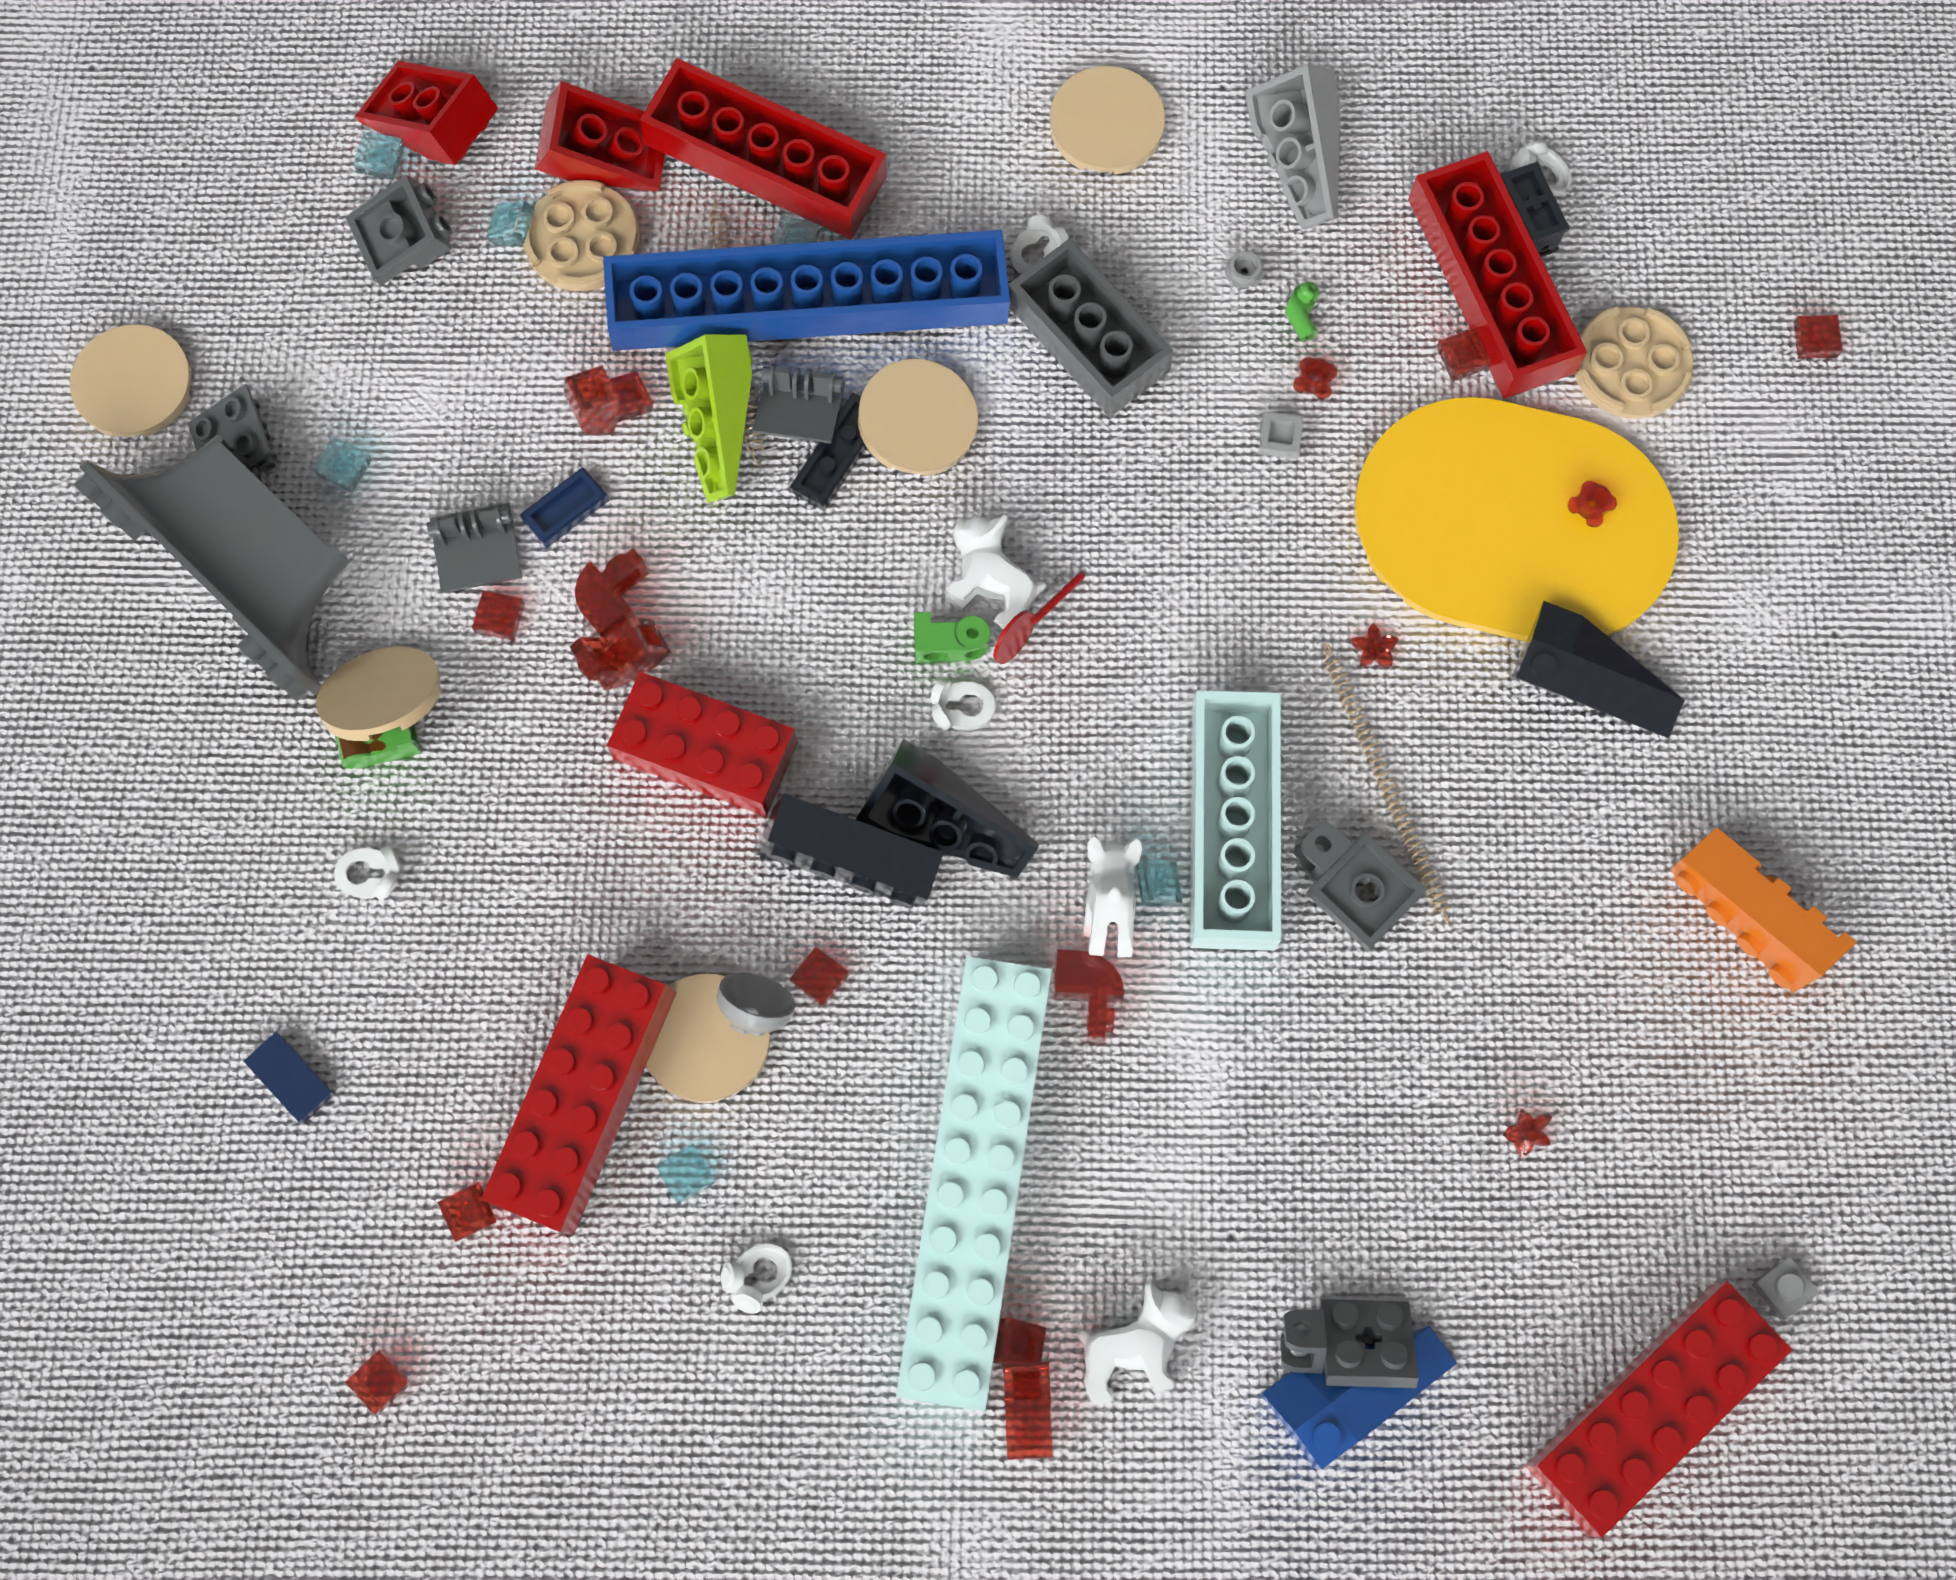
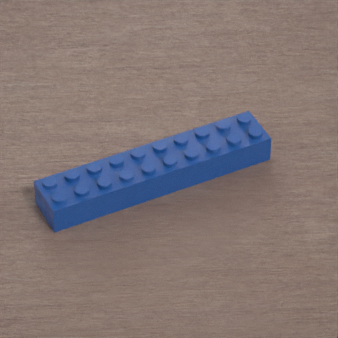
(807, 289)

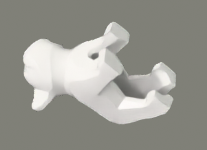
(989, 571)
(1111, 894)
(1138, 1346)

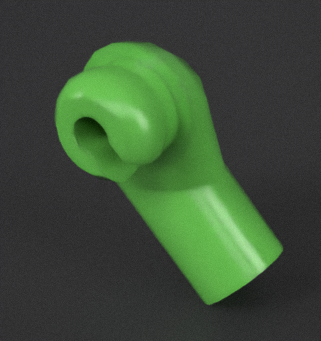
(1299, 308)

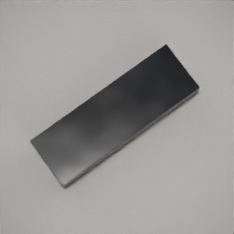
(831, 462)

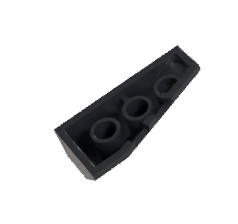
(1587, 667)
(938, 809)

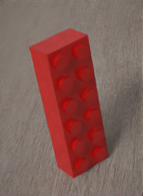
(763, 148)
(1496, 274)
(579, 1095)
(1658, 1409)

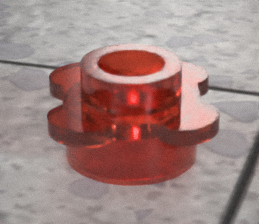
(1315, 367)
(1592, 492)

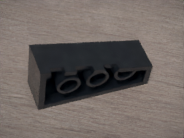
(849, 852)

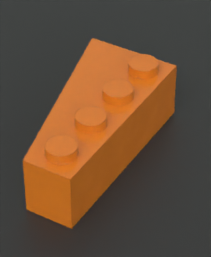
(1760, 912)

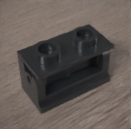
(1536, 207)

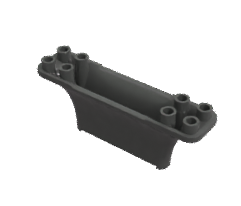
(235, 544)

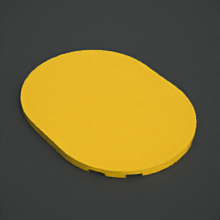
(1476, 525)

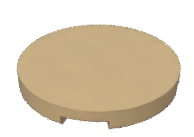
(1107, 119)
(575, 230)
(1634, 362)
(131, 381)
(917, 417)
(378, 693)
(699, 1051)

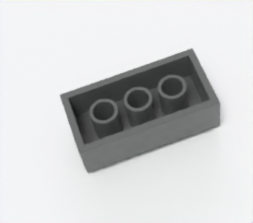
(1089, 327)

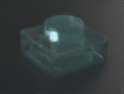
(379, 155)
(510, 223)
(794, 231)
(343, 464)
(1159, 882)
(685, 1173)

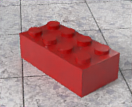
(702, 743)

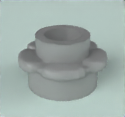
(1248, 261)

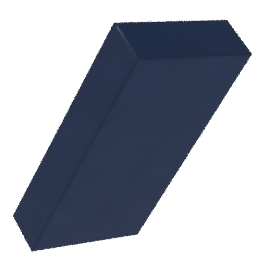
(564, 507)
(289, 1077)

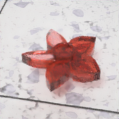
(1375, 647)
(1528, 1132)

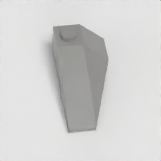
(1301, 133)

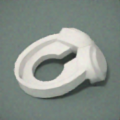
(1546, 157)
(1038, 228)
(946, 692)
(373, 887)
(752, 1298)

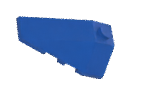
(1335, 1418)

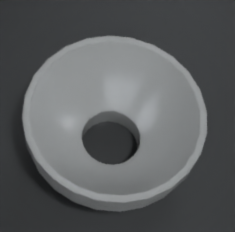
(754, 1003)

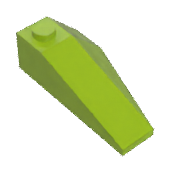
(713, 387)

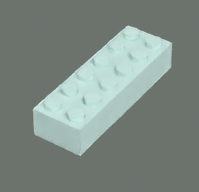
(1236, 820)

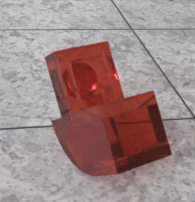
(605, 401)
(600, 593)
(622, 654)
(1093, 981)
(1027, 1410)

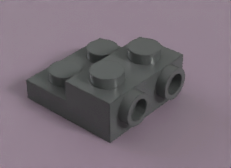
(399, 229)

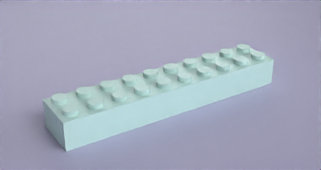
(974, 1185)

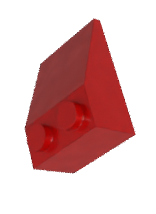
(430, 110)
(596, 141)

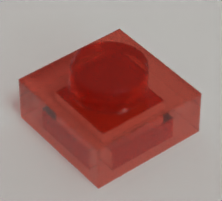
(1817, 336)
(1463, 354)
(498, 615)
(819, 977)
(466, 1212)
(1018, 1342)
(378, 1382)

